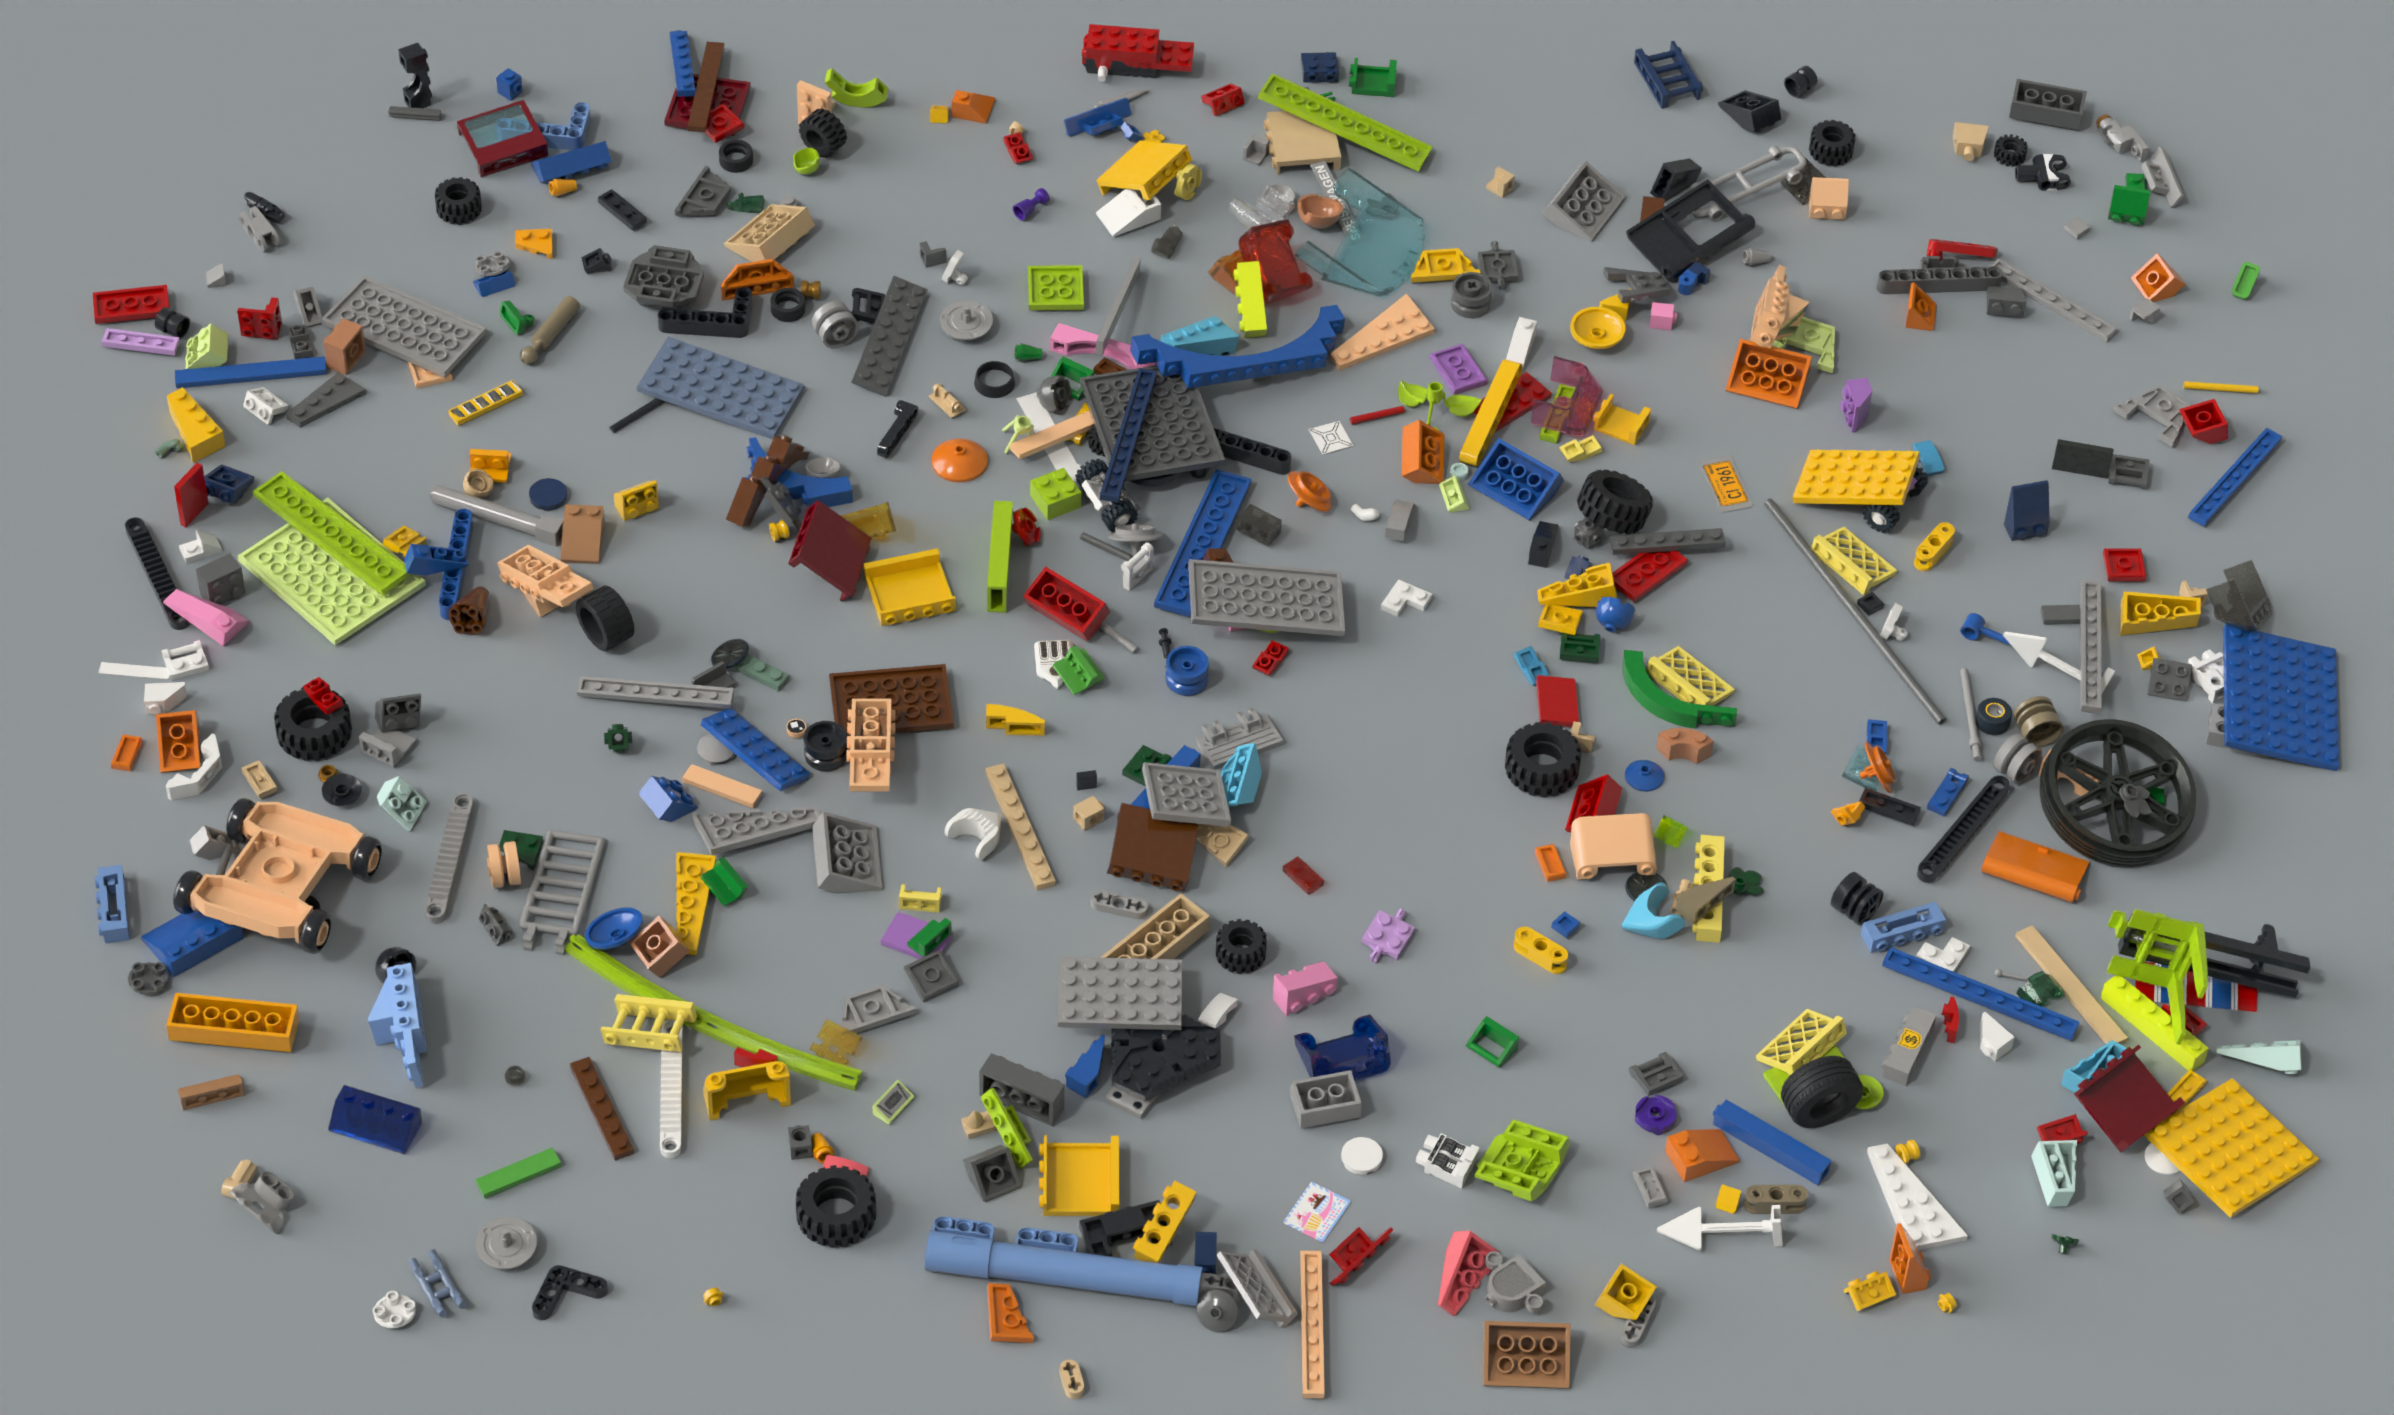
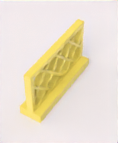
(1846, 566)
(1681, 686)
(1811, 1049)

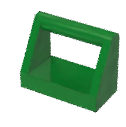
(1074, 372)
(1497, 1034)

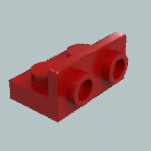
(1224, 98)

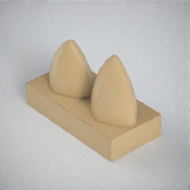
(978, 1124)

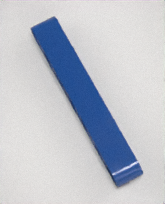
(453, 579)

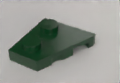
(527, 846)

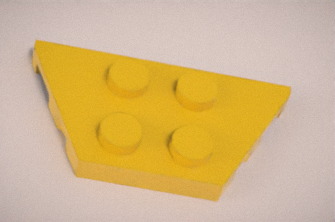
(1441, 265)

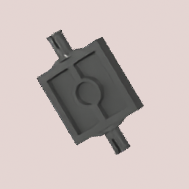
(1498, 265)
(782, 502)

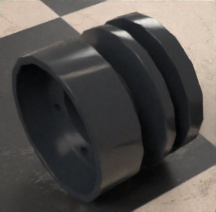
(1856, 898)

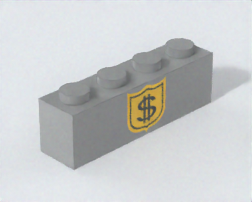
(1909, 1046)

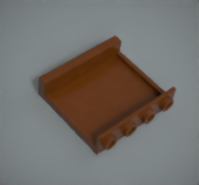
(1152, 848)

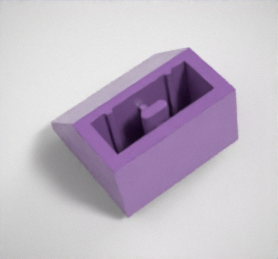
(1856, 402)

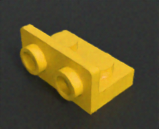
(1870, 1291)

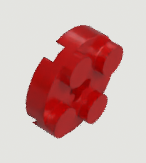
(1025, 526)

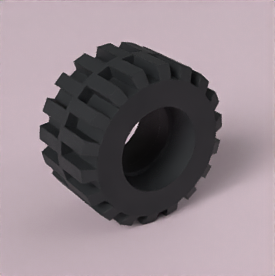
(823, 132)
(1832, 142)
(458, 200)
(1241, 934)

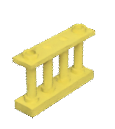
(652, 1008)

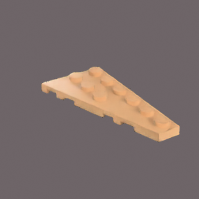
(1390, 330)

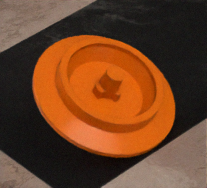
(1310, 490)
(1879, 766)

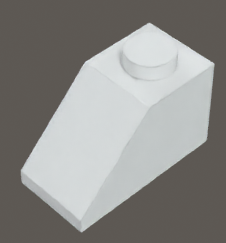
(163, 697)
(1994, 1038)

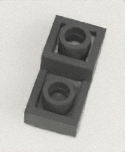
(300, 341)

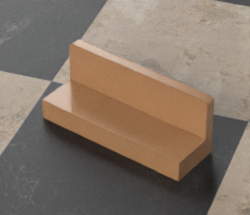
(211, 1092)

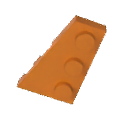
(1005, 1317)

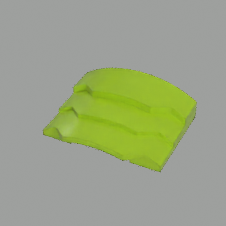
(1523, 1159)

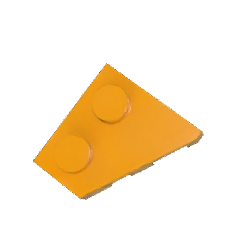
(535, 241)

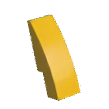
(1014, 720)

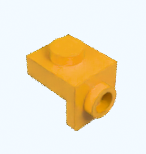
(1849, 813)

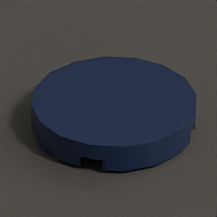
(548, 494)

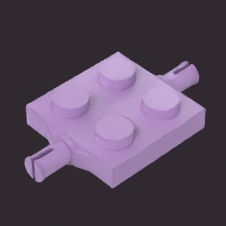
(1387, 935)

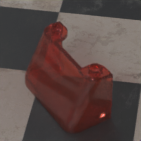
(1277, 262)

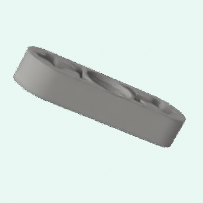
(1123, 911)
(1638, 1328)

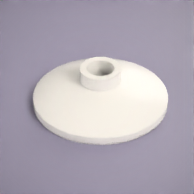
(2158, 1161)

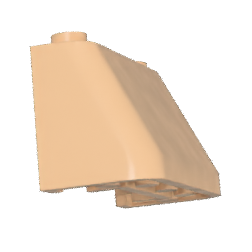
(1612, 842)

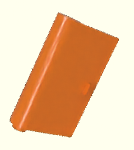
(2035, 867)

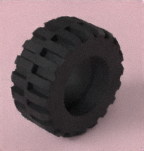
(1615, 501)
(314, 742)
(1537, 777)
(833, 1184)

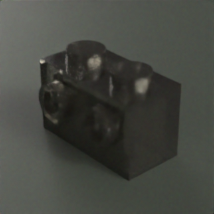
(1259, 525)

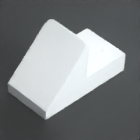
(202, 547)

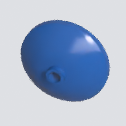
(614, 928)

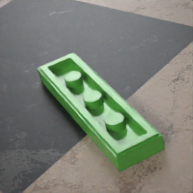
(518, 1172)

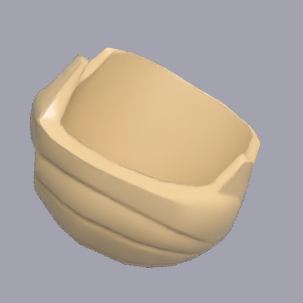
(478, 483)

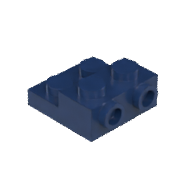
(1320, 67)
(227, 483)

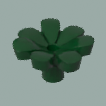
(2064, 1242)

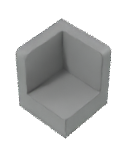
(1255, 150)
(2146, 310)

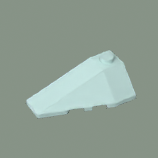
(2279, 1056)

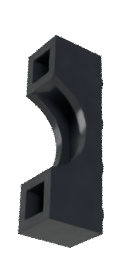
(417, 92)

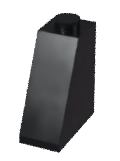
(1675, 178)

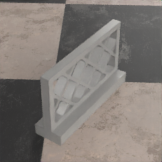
(1258, 1286)

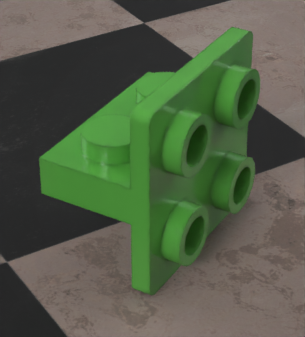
(1078, 670)

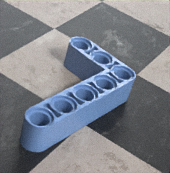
(570, 136)

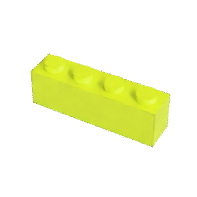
(1251, 299)

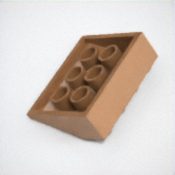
(1526, 1354)

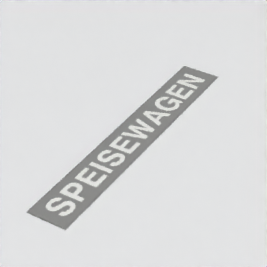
(1327, 182)

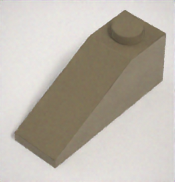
(1702, 898)

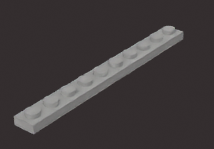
(2090, 646)

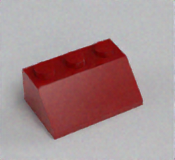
(1595, 798)

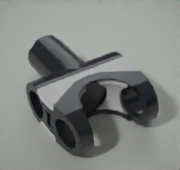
(2044, 172)

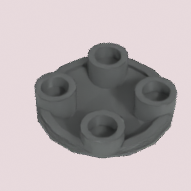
(148, 977)

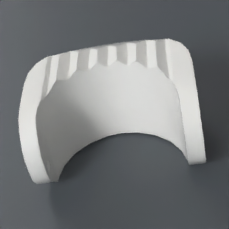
(979, 823)

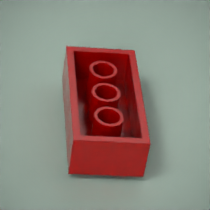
(1066, 604)

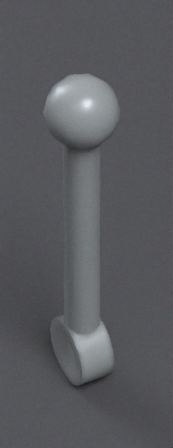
(1998, 973)

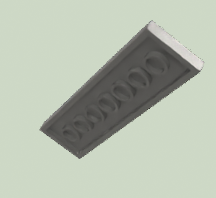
(889, 336)

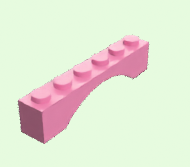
(1073, 341)

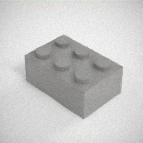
(1325, 1099)

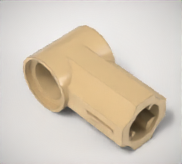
(243, 1174)

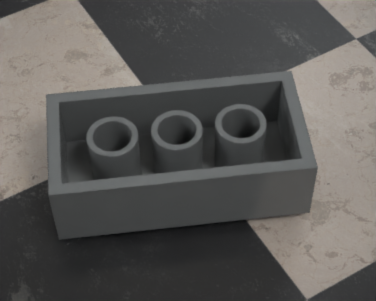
(2048, 104)
(1023, 1089)

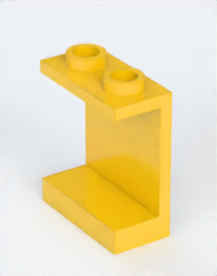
(1621, 422)

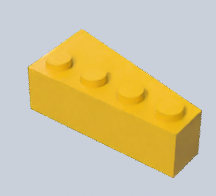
(195, 426)
(2157, 612)

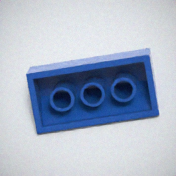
(571, 162)

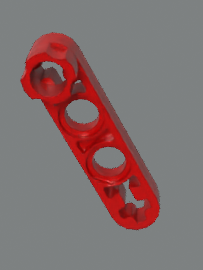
(1937, 247)

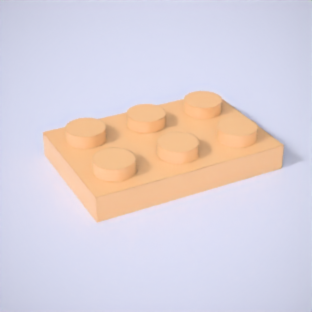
(811, 98)

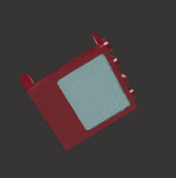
(503, 138)

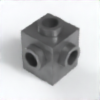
(1587, 533)

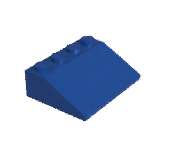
(1516, 480)
(190, 940)

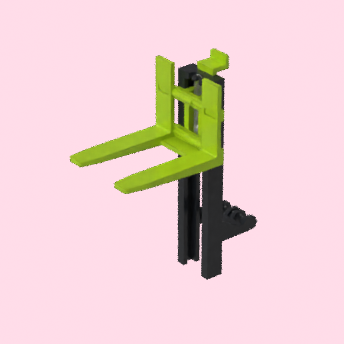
(2149, 938)

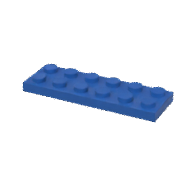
(755, 749)

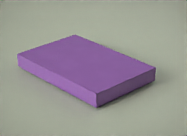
(1458, 369)
(902, 930)

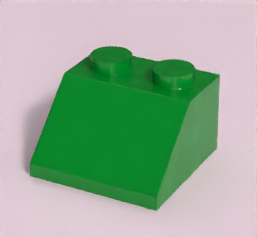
(2128, 205)

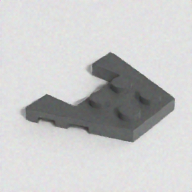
(1641, 283)

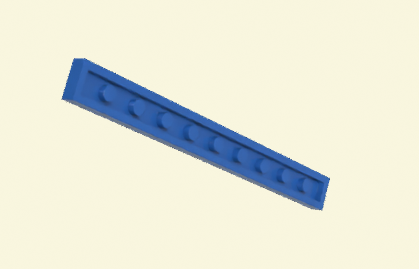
(1981, 993)

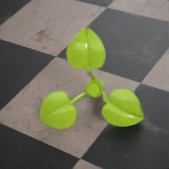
(1414, 394)

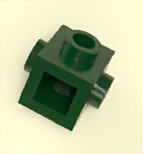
(618, 746)

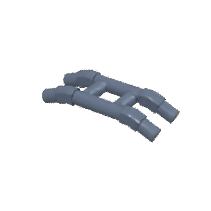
(440, 1274)

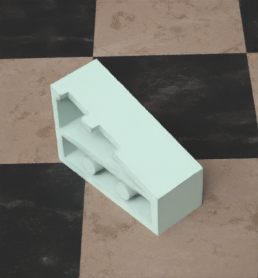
(2056, 1170)

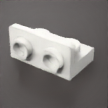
(264, 404)

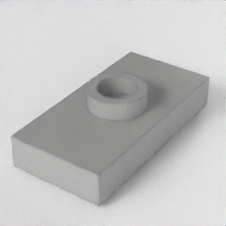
(1650, 1187)

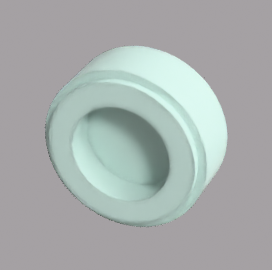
(1459, 470)

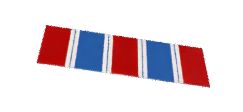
(2219, 993)

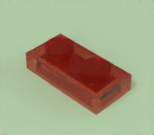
(1303, 875)

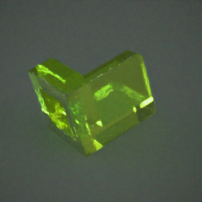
(1670, 831)

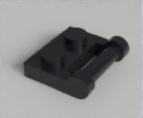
(873, 303)

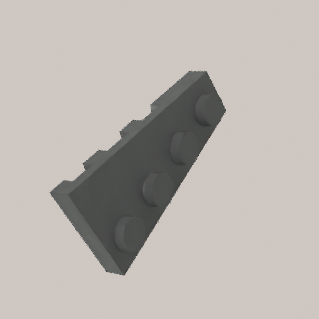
(325, 399)

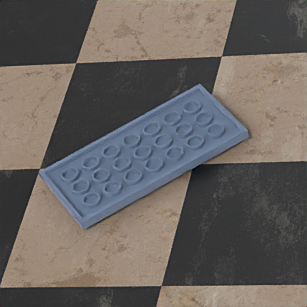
(720, 387)

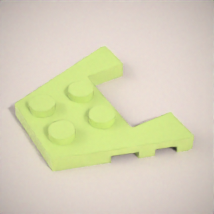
(1813, 337)

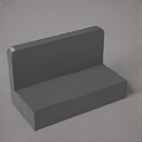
(714, 676)

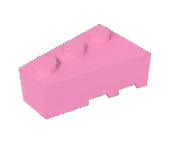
(1303, 987)

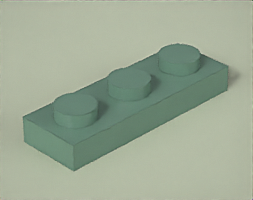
(762, 672)

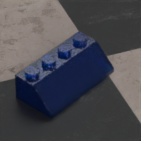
(375, 1119)

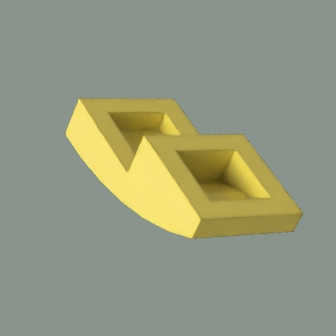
(1581, 450)

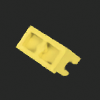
(920, 900)

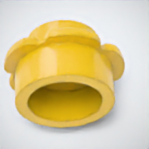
(713, 1296)
(1947, 1302)

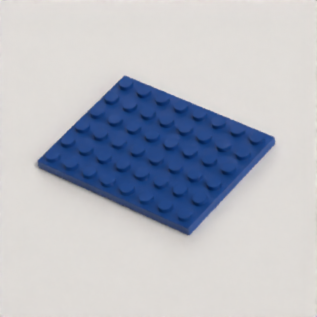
(2280, 697)

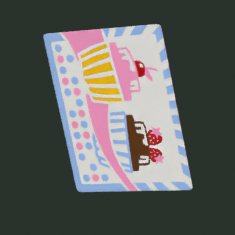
(1317, 1212)

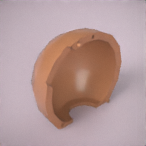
(1319, 211)

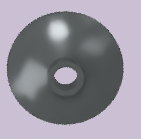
(1226, 1306)

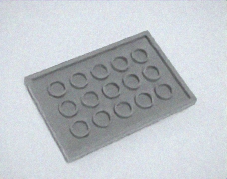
(1120, 993)

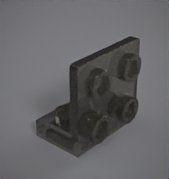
(1802, 190)

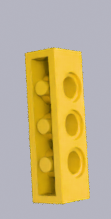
(1183, 1198)

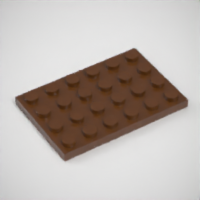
(916, 694)

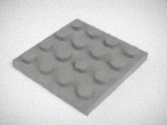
(1186, 794)

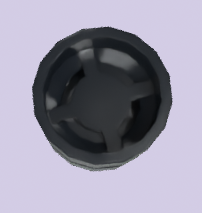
(1800, 81)
(172, 322)

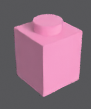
(1662, 316)

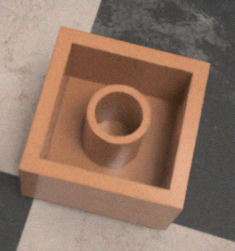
(344, 346)
(659, 946)

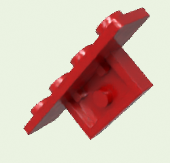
(1353, 1250)

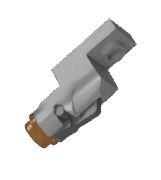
(2122, 138)

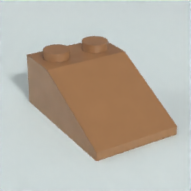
(582, 533)

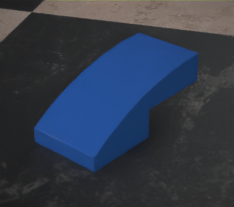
(1877, 733)

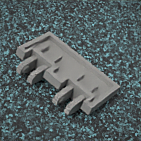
(1224, 743)

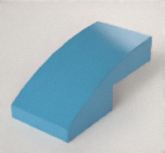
(1929, 457)
(1530, 664)

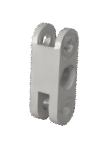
(259, 228)

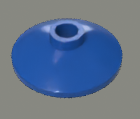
(1644, 775)

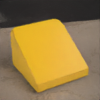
(939, 114)
(2146, 658)
(1728, 1199)

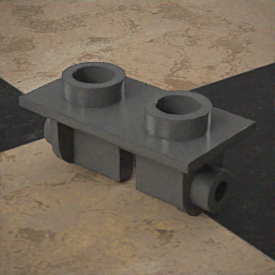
(1935, 262)
(491, 921)

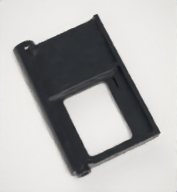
(1670, 246)

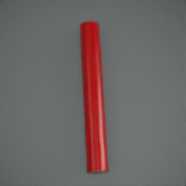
(1376, 415)

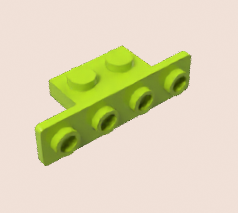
(1009, 1127)

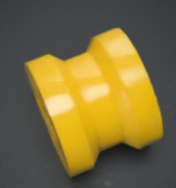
(779, 530)
(1908, 1151)

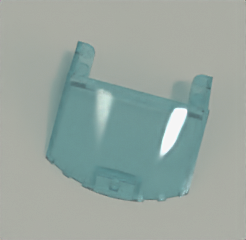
(1378, 246)

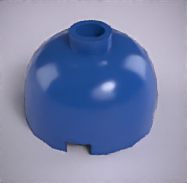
(1614, 614)

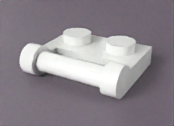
(1137, 566)
(185, 665)

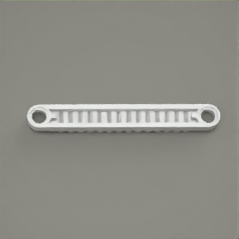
(671, 1097)

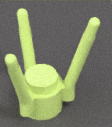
(1021, 426)

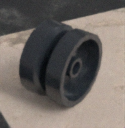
(825, 745)

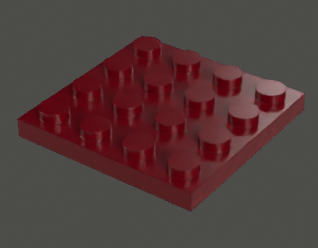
(727, 92)

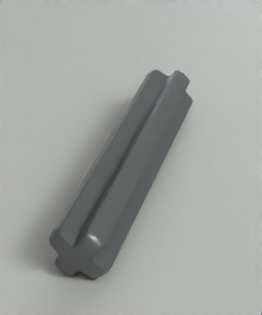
(416, 113)

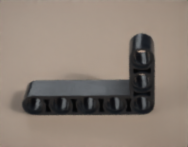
(710, 322)
(1250, 453)

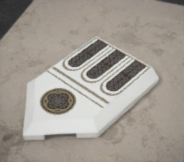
(1046, 655)

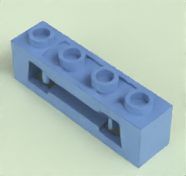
(112, 927)
(1903, 927)

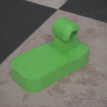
(2245, 281)

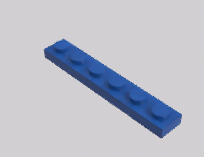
(682, 63)

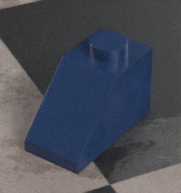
(1206, 1251)

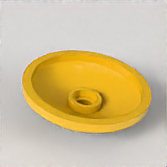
(1597, 327)

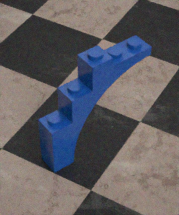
(809, 489)

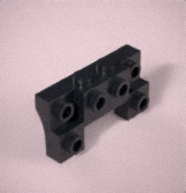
(1116, 1228)

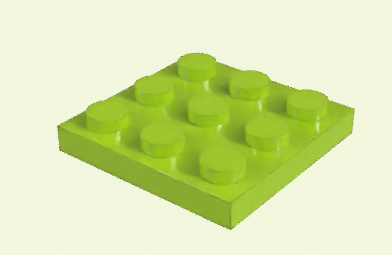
(1055, 287)

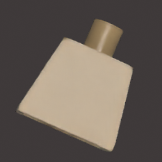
(1969, 140)

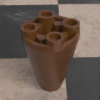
(470, 612)

